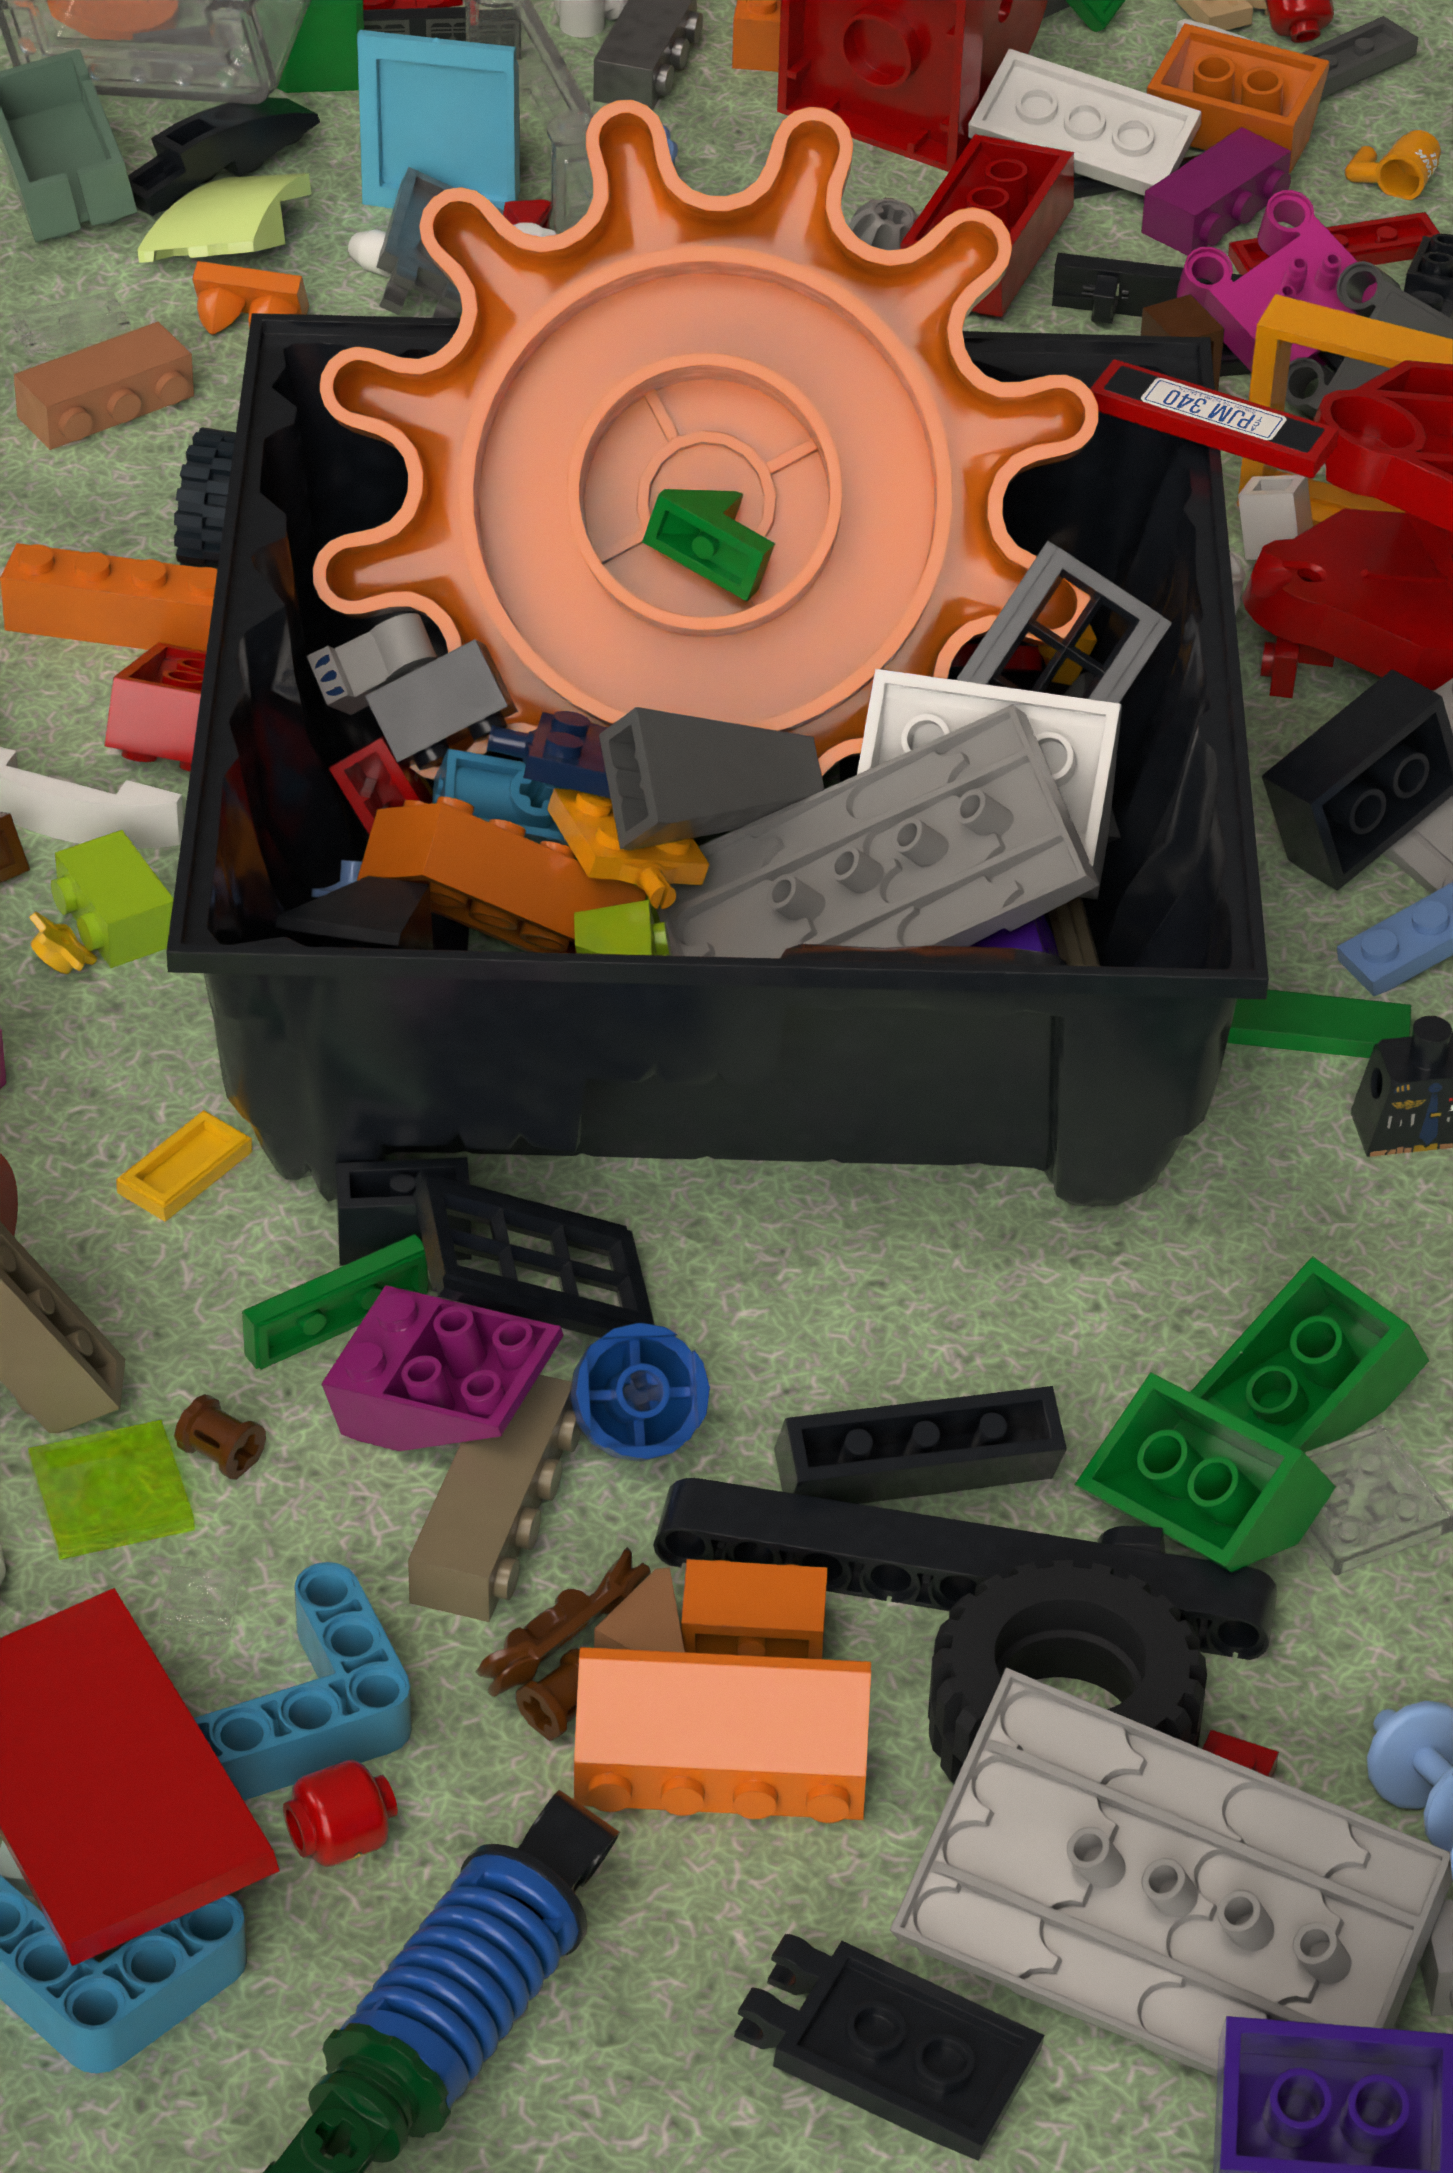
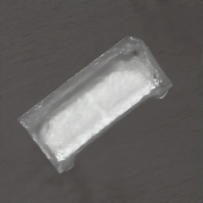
(552, 91)

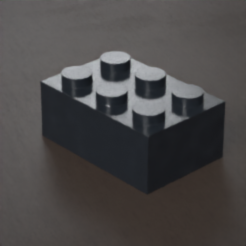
(1363, 779)

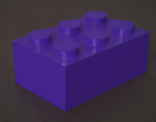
(1332, 2099)

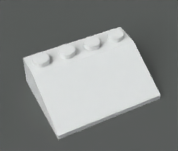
(1073, 733)

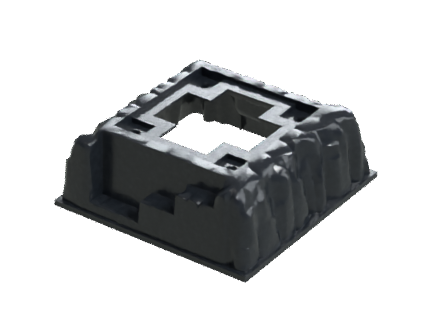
(721, 1055)

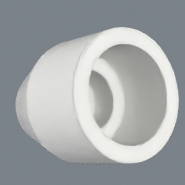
(366, 248)

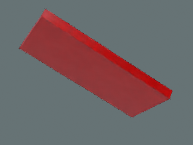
(113, 1784)

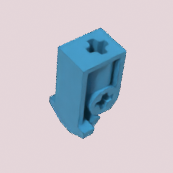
(498, 792)

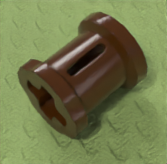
(220, 1436)
(553, 1700)

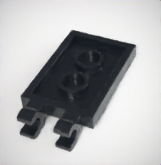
(891, 2043)

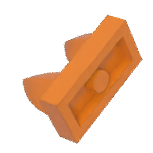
(233, 290)

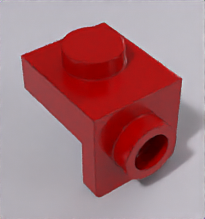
(1281, 664)

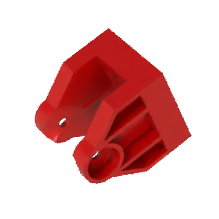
(1371, 579)

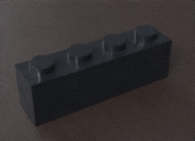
(922, 1447)

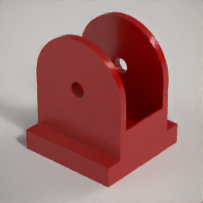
(900, 68)

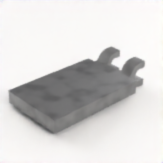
(405, 254)

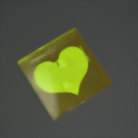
(110, 1489)

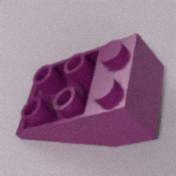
(435, 1371)

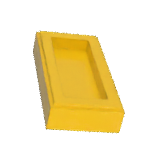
(184, 1165)

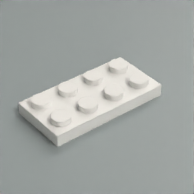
(1111, 128)

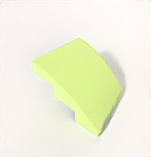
(224, 218)

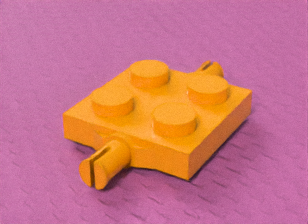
(592, 835)

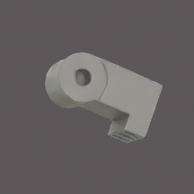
(371, 661)

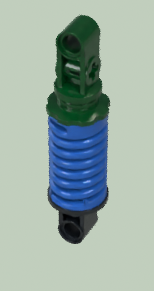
(451, 1994)

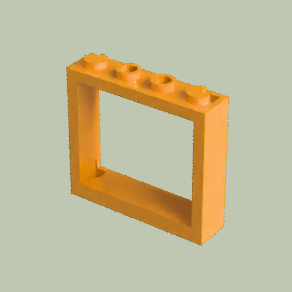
(1338, 333)

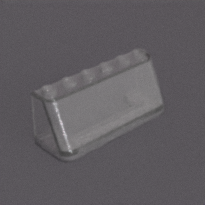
(162, 46)

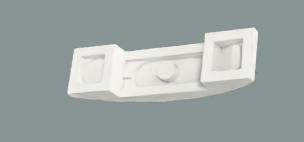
(81, 813)

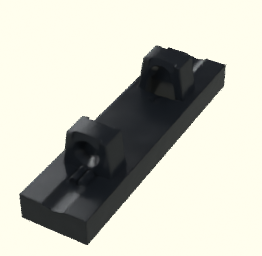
(1093, 283)

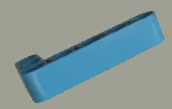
(348, 1713)
(119, 2006)

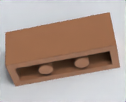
(104, 385)

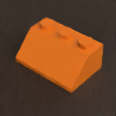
(1242, 86)

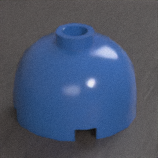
(639, 1392)

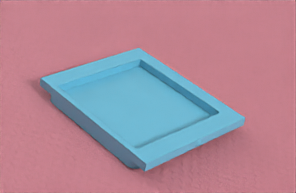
(438, 111)

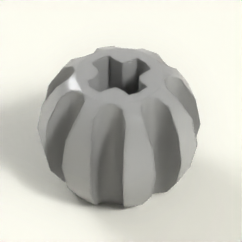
(883, 223)

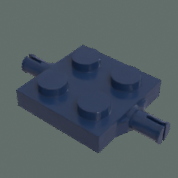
(559, 752)

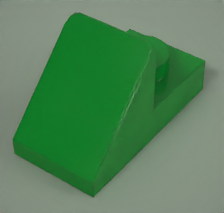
(703, 536)

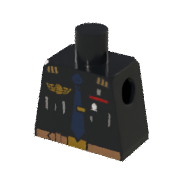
(1408, 1092)

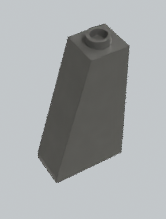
(700, 776)

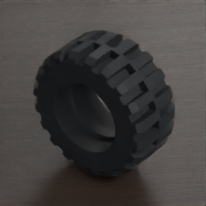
(1067, 1627)

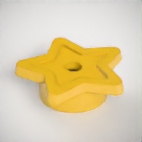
(59, 946)

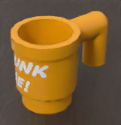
(1402, 170)

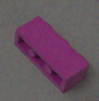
(1215, 191)

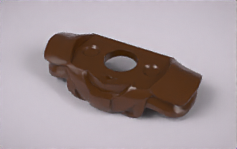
(557, 1625)

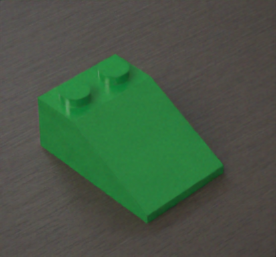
(1315, 1362)

